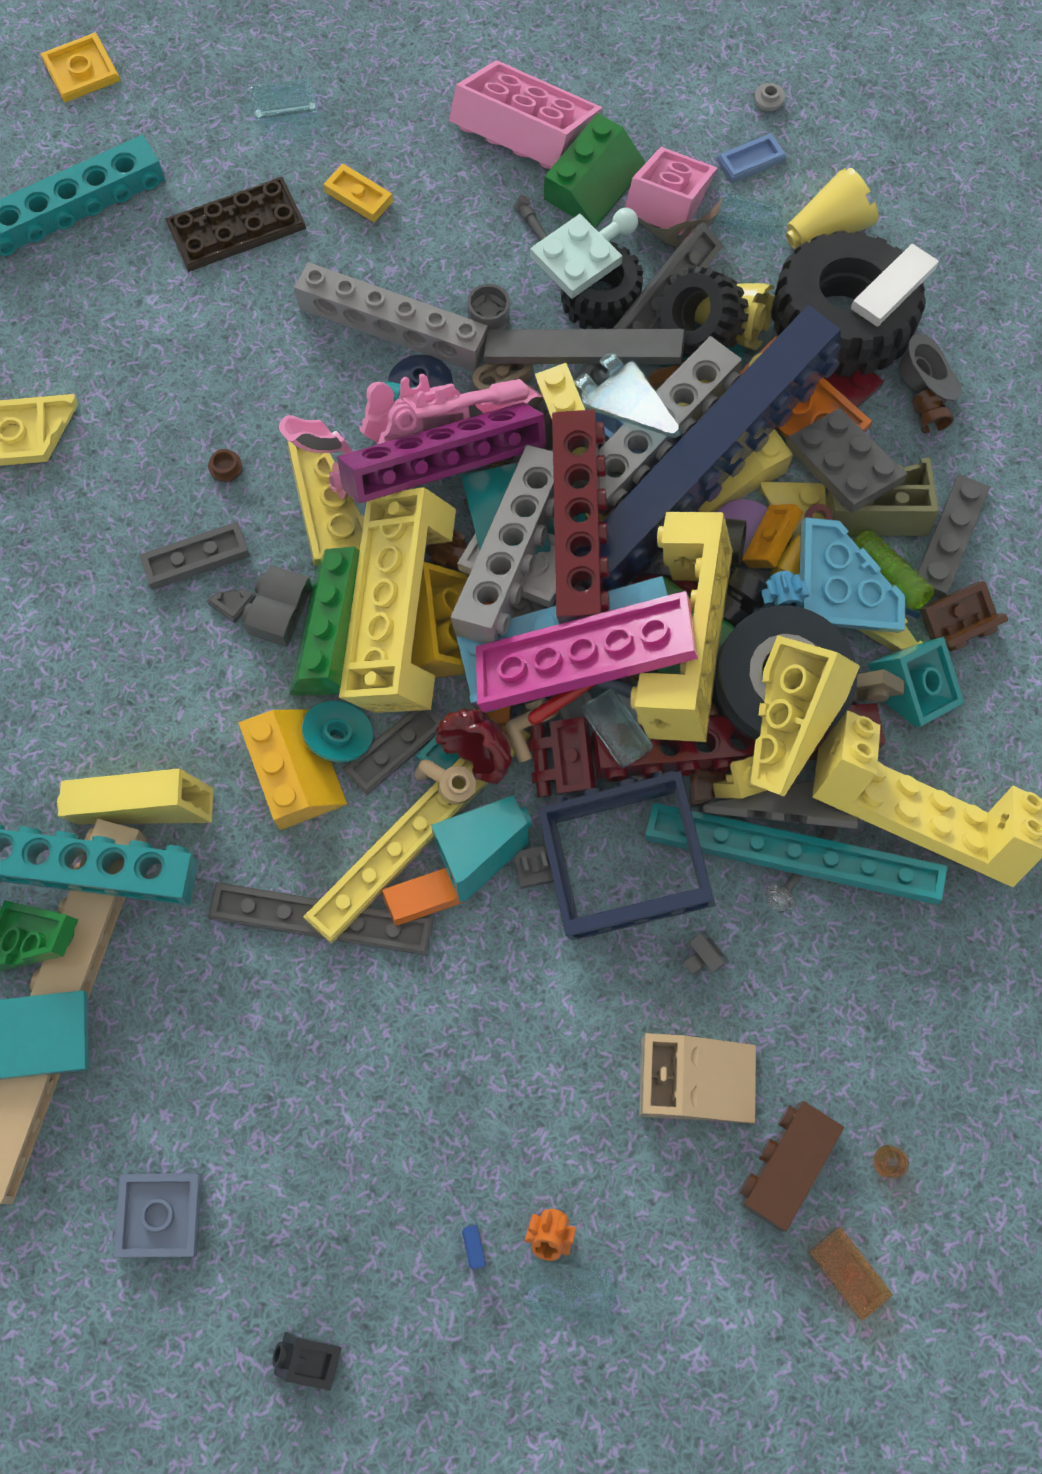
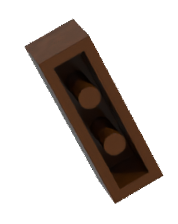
(790, 1165)

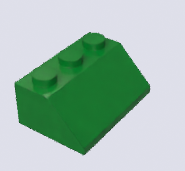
(593, 171)

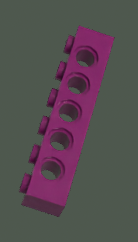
(440, 452)

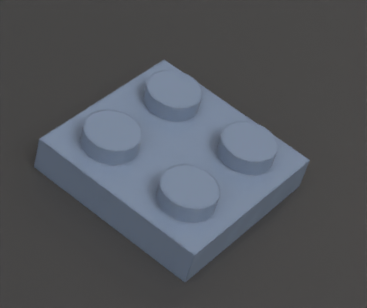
(157, 1215)

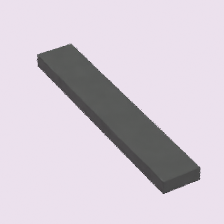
(583, 346)
(286, 912)

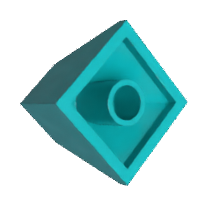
(928, 681)

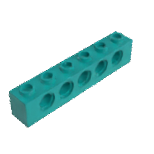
(77, 193)
(171, 886)

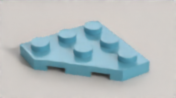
(846, 580)

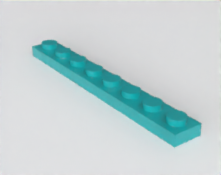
(802, 854)

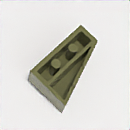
(900, 512)

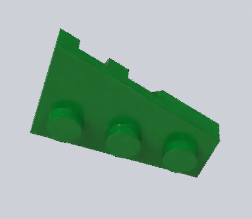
(32, 935)

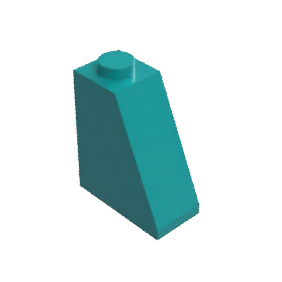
(481, 843)

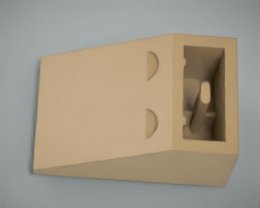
(697, 1079)

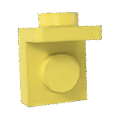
(738, 781)

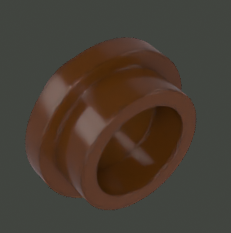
(225, 465)

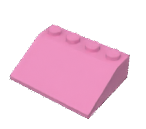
(520, 112)

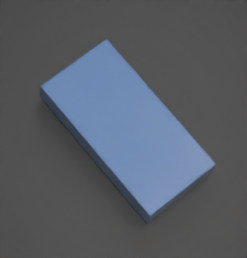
(751, 158)

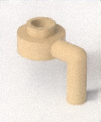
(516, 725)
(444, 778)

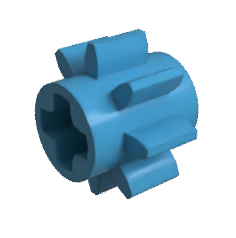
(785, 590)

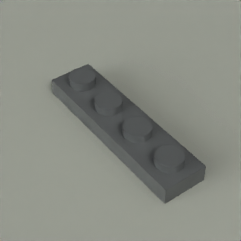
(952, 534)

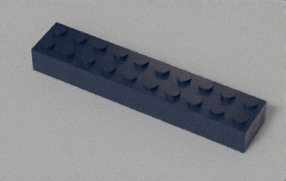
(719, 443)

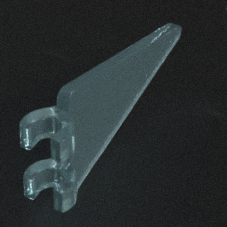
(627, 397)

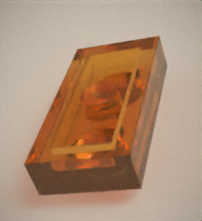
(850, 1273)

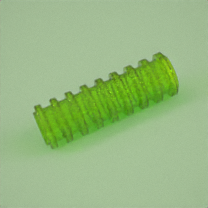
(895, 570)

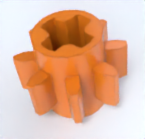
(550, 1234)

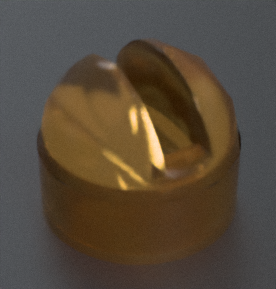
(881, 1161)

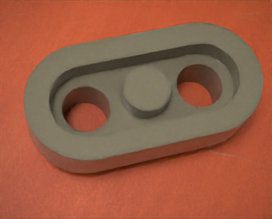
(500, 373)

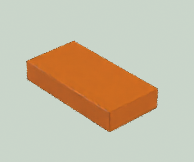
(420, 897)

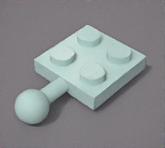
(580, 254)

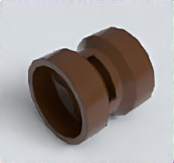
(932, 409)

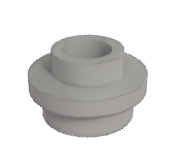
(765, 101)

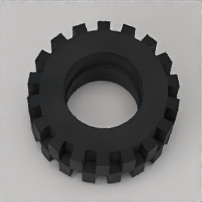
(688, 292)
(607, 307)

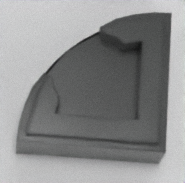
(231, 603)

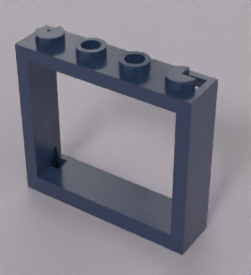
(596, 801)

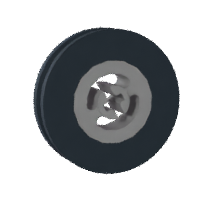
(742, 654)

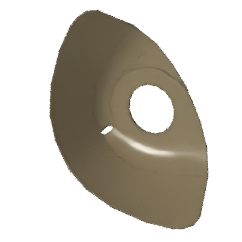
(669, 235)

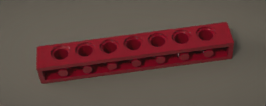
(690, 759)

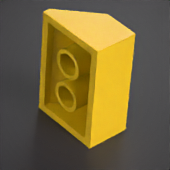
(434, 639)
(291, 775)

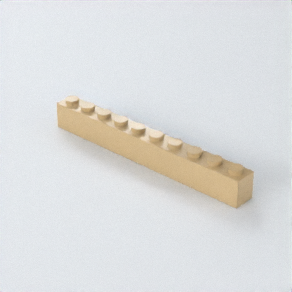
(28, 1098)

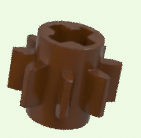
(448, 553)

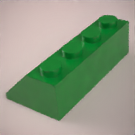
(326, 625)

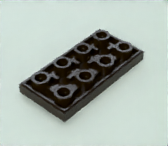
(235, 223)

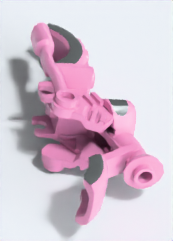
(412, 413)

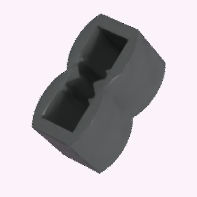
(277, 605)

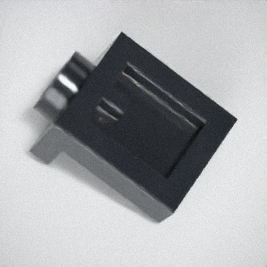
(306, 1361)

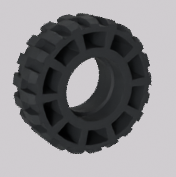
(845, 267)

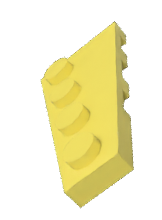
(326, 517)

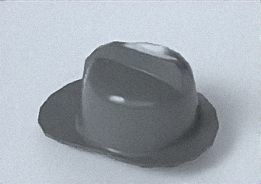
(927, 368)

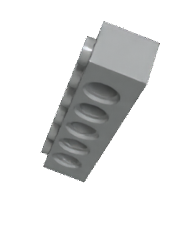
(391, 316)
(709, 362)
(487, 622)

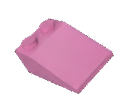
(669, 188)

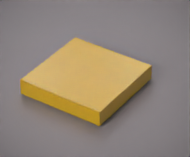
(80, 67)

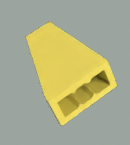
(137, 799)

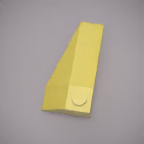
(800, 702)

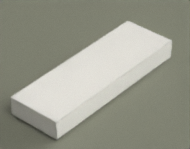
(894, 285)

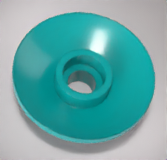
(337, 719)

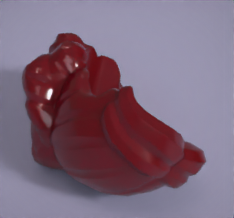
(478, 741)

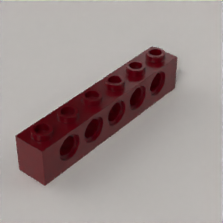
(570, 432)

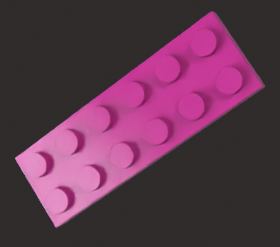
(585, 652)

